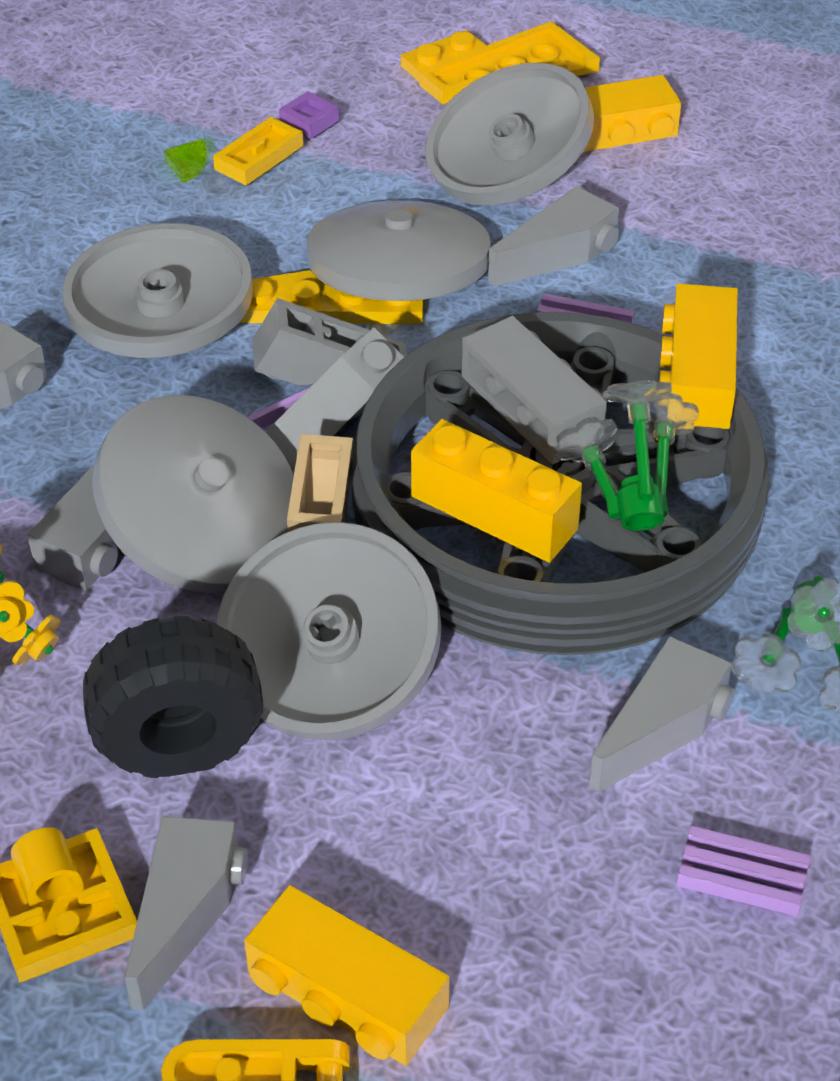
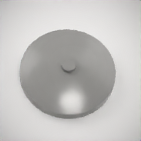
(510, 133)
(398, 250)
(158, 290)
(190, 490)
(334, 628)

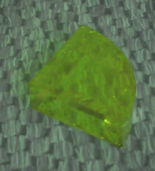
(187, 159)

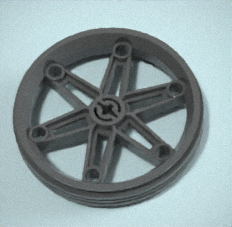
(519, 604)

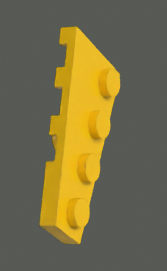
(536, 45)
(310, 292)

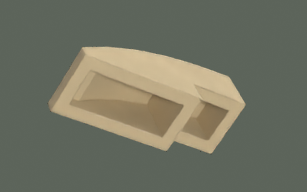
(320, 481)

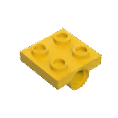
(60, 901)

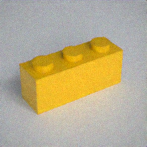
(633, 112)
(702, 350)
(495, 490)
(346, 976)

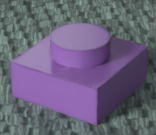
(309, 114)

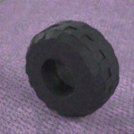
(172, 697)

